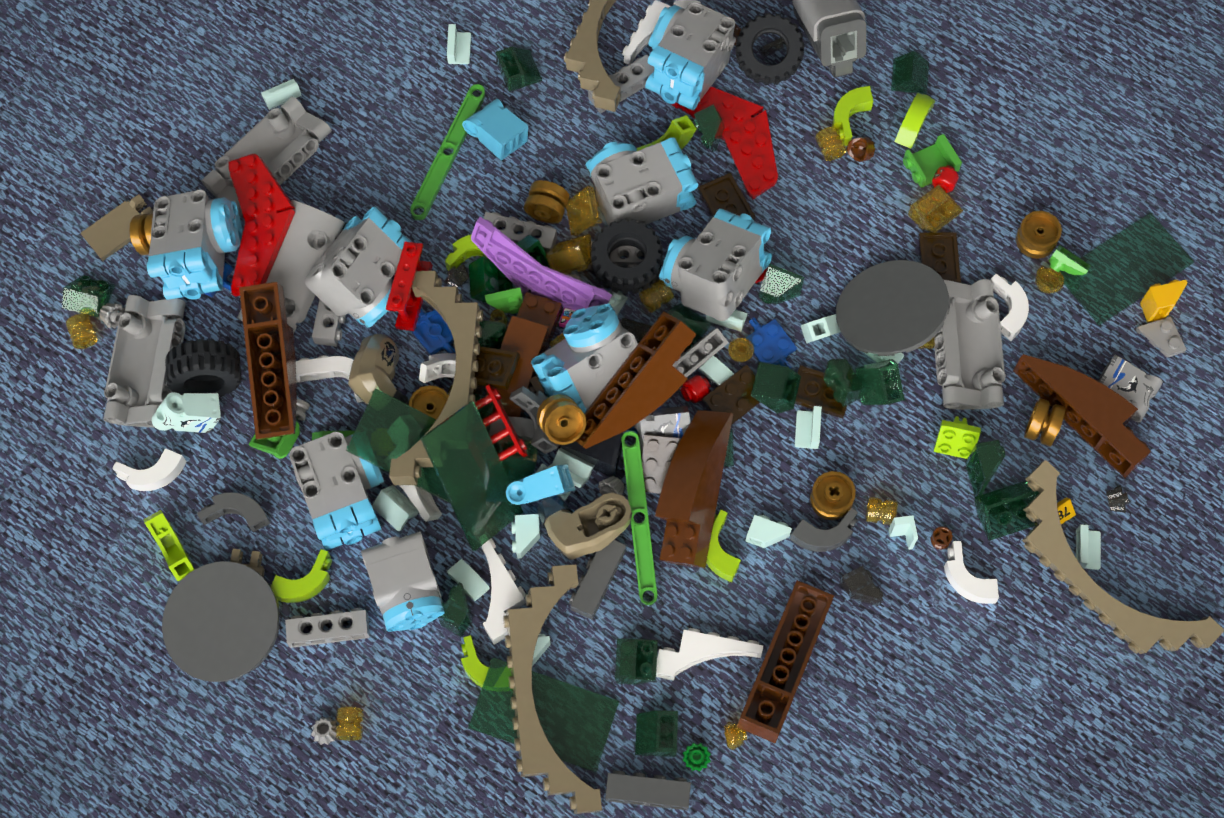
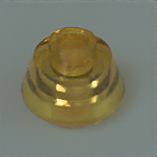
(741, 349)
(734, 736)

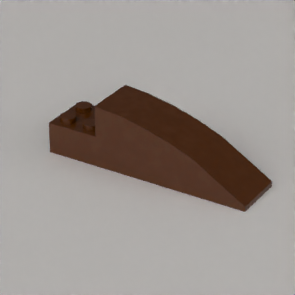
(530, 337)
(269, 359)
(640, 383)
(1091, 410)
(693, 488)
(785, 662)

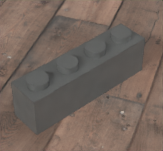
(597, 579)
(648, 791)

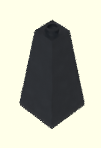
(602, 455)

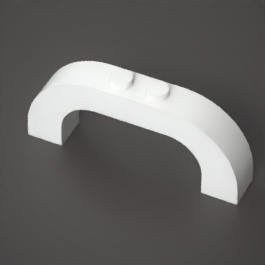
(323, 368)

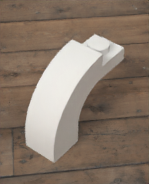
(1017, 306)
(437, 367)
(155, 477)
(966, 584)

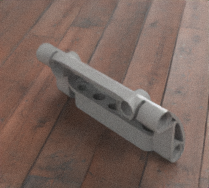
(281, 139)
(302, 247)
(970, 348)
(137, 365)

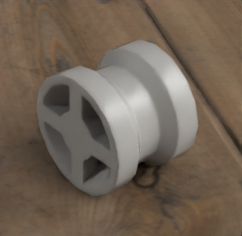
(301, 408)

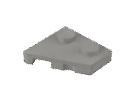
(1163, 336)

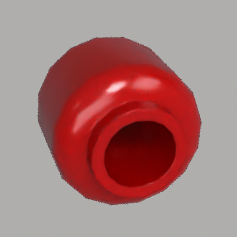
(946, 178)
(695, 389)

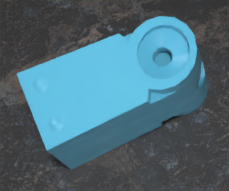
(497, 129)
(541, 485)

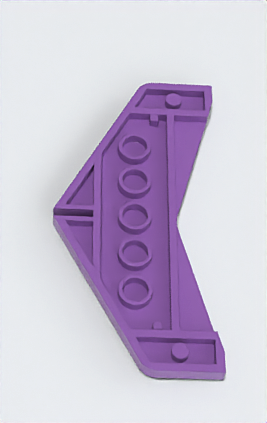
(530, 274)

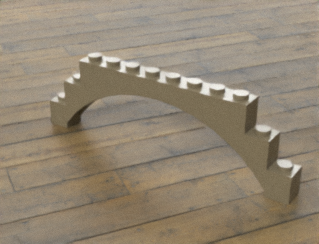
(585, 59)
(465, 327)
(1135, 627)
(535, 751)

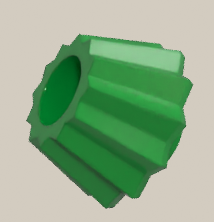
(696, 756)

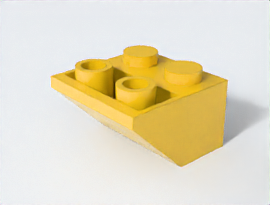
(1161, 299)

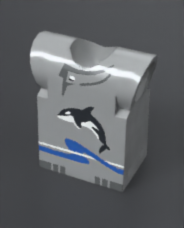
(1131, 384)

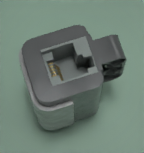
(834, 31)

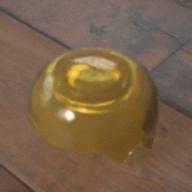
(1049, 280)

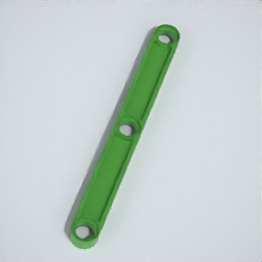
(443, 162)
(640, 531)

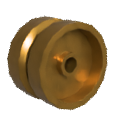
(546, 201)
(141, 232)
(1038, 234)
(429, 400)
(561, 419)
(1047, 423)
(843, 496)

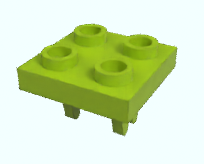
(956, 438)

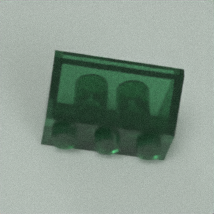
(983, 464)
(1003, 511)

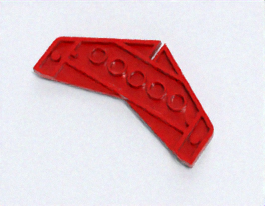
(745, 137)
(266, 218)

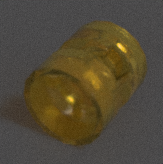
(830, 142)
(655, 296)
(81, 331)
(881, 511)
(349, 723)

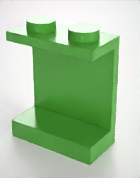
(927, 161)

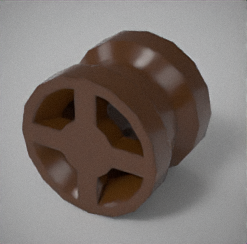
(943, 534)

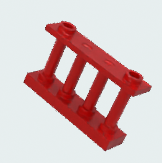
(401, 295)
(520, 445)

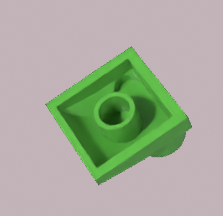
(1068, 262)
(278, 446)

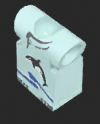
(188, 412)

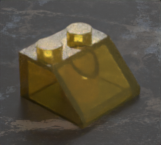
(570, 255)

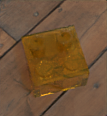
(934, 210)

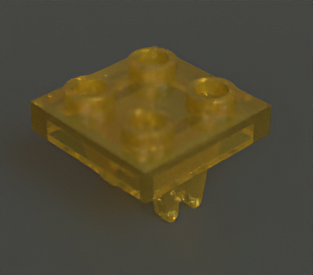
(582, 211)

